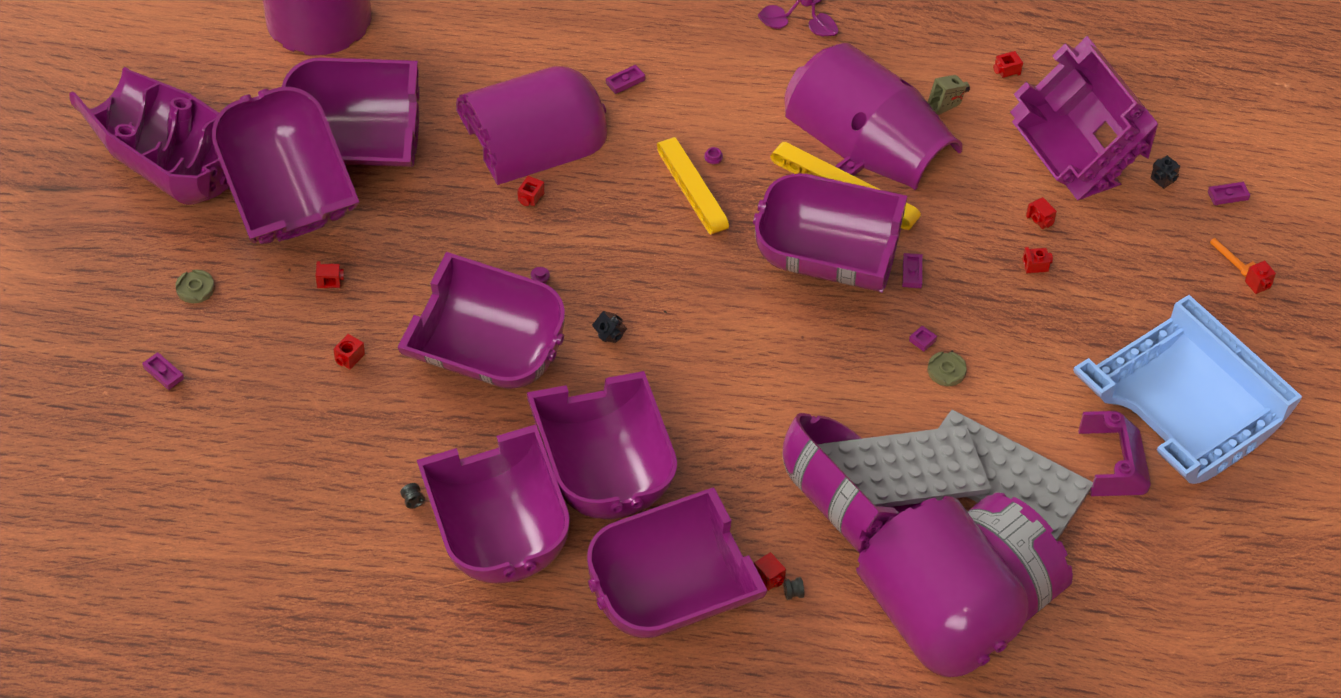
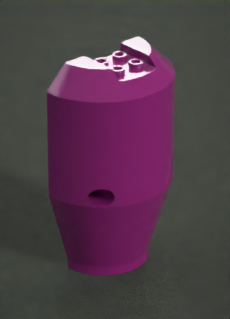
(866, 114)
(159, 136)

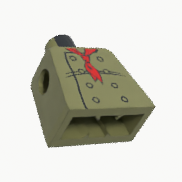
(947, 93)

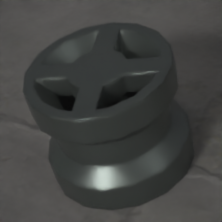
(412, 495)
(793, 588)

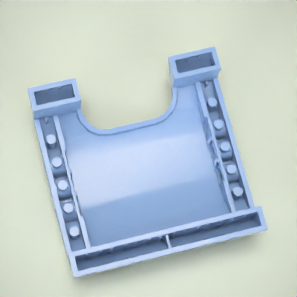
(1195, 391)

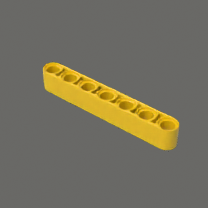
(692, 186)

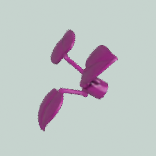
(820, 25)

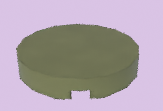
(195, 286)
(947, 368)

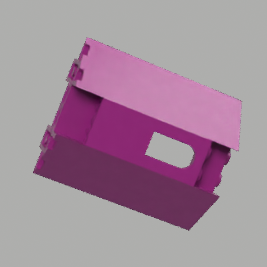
(1068, 109)

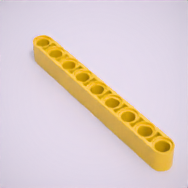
(801, 162)

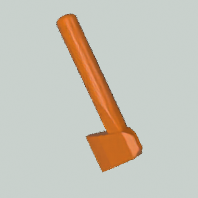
(1231, 257)

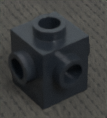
(1165, 171)
(609, 327)

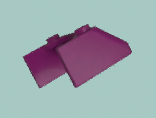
(1130, 474)

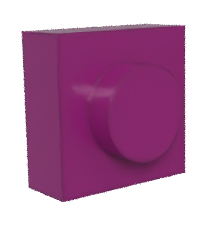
(923, 338)

